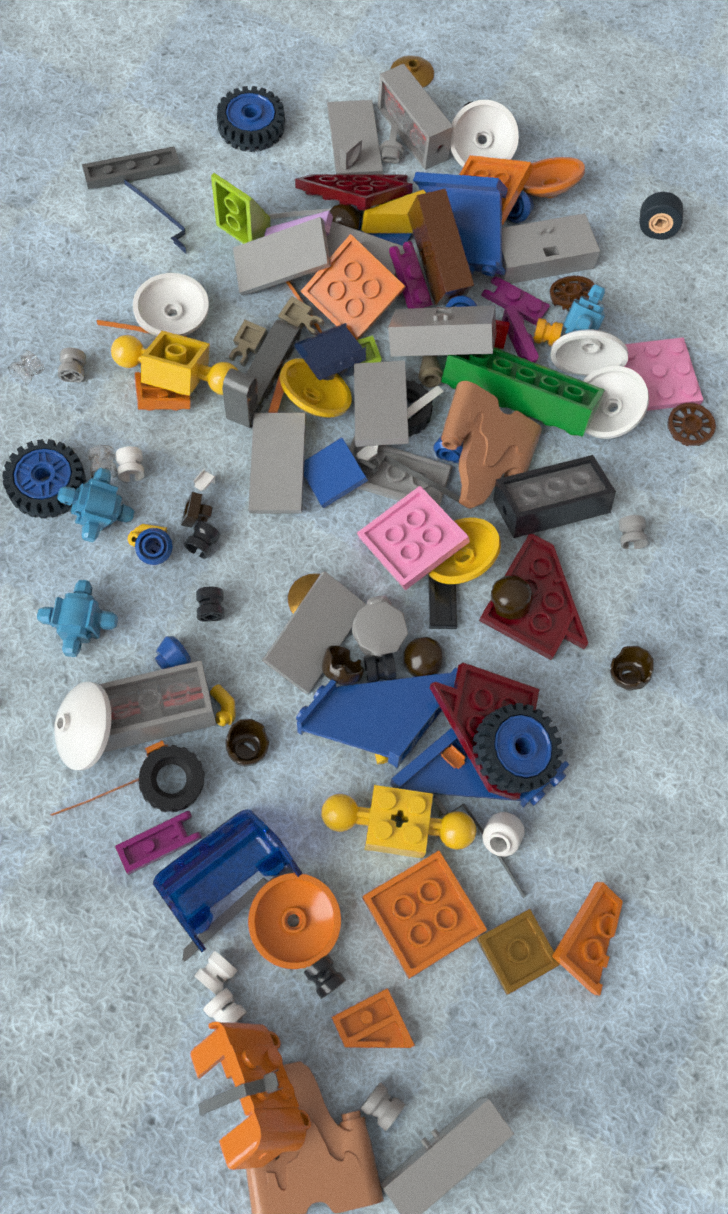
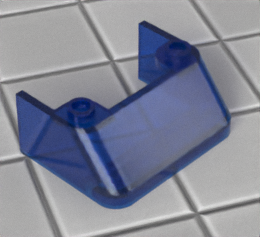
(218, 867)

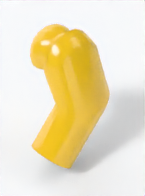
(227, 702)

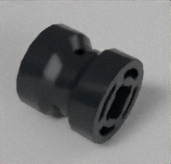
(202, 538)
(210, 604)
(380, 667)
(329, 981)

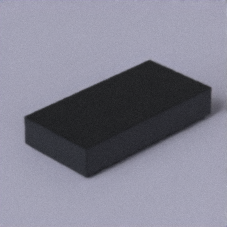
(442, 605)

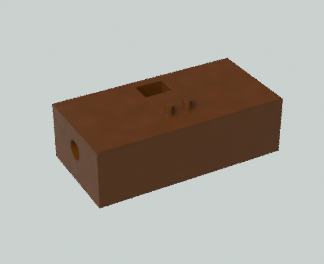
(440, 246)

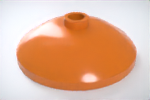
(554, 176)
(317, 925)

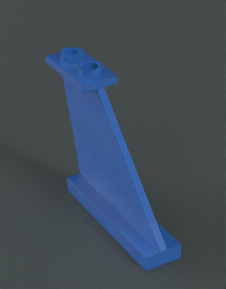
(477, 213)
(375, 715)
(435, 775)

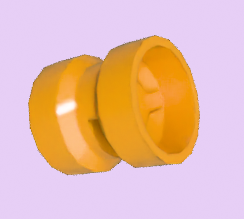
(546, 332)

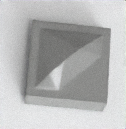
(350, 152)

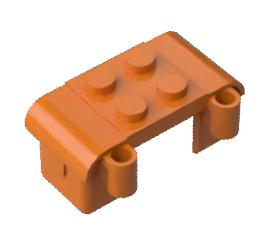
(274, 1118)

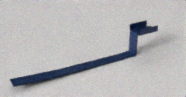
(175, 238)

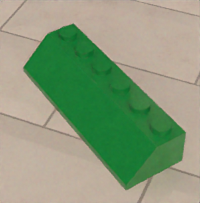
(528, 388)

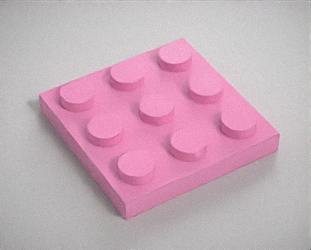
(666, 372)
(413, 537)

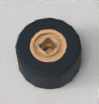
(661, 215)

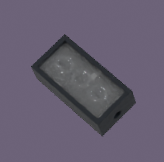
(553, 496)

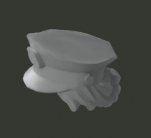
(379, 627)

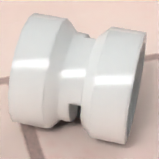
(130, 463)
(216, 973)
(222, 1001)

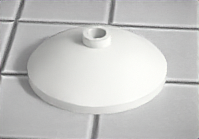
(487, 120)
(171, 295)
(587, 351)
(622, 390)
(83, 725)

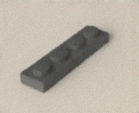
(131, 167)

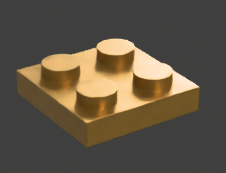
(518, 951)

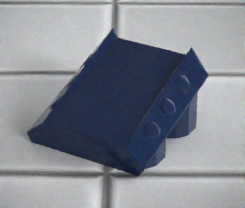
(331, 352)

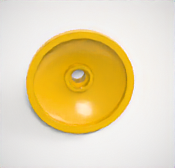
(313, 396)
(474, 557)

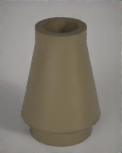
(430, 371)

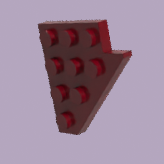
(356, 189)
(552, 608)
(472, 699)

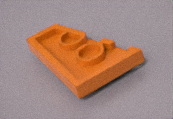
(588, 937)

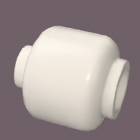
(503, 834)

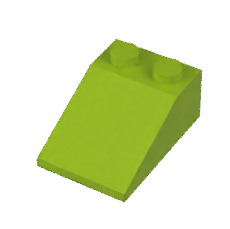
(238, 212)

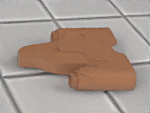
(491, 444)
(329, 1168)

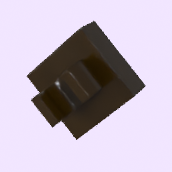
(195, 510)

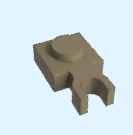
(299, 315)
(248, 339)

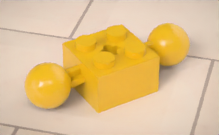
(171, 362)
(455, 829)

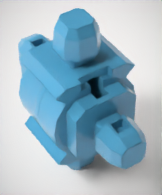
(582, 316)
(96, 504)
(77, 618)

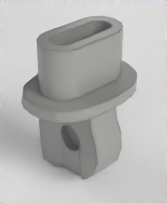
(391, 149)

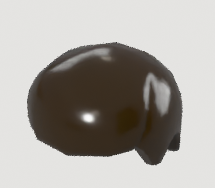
(347, 216)
(511, 597)
(424, 657)
(635, 660)
(340, 667)
(246, 732)

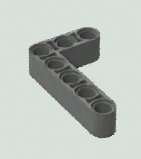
(246, 392)

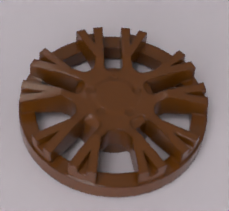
(570, 291)
(691, 424)

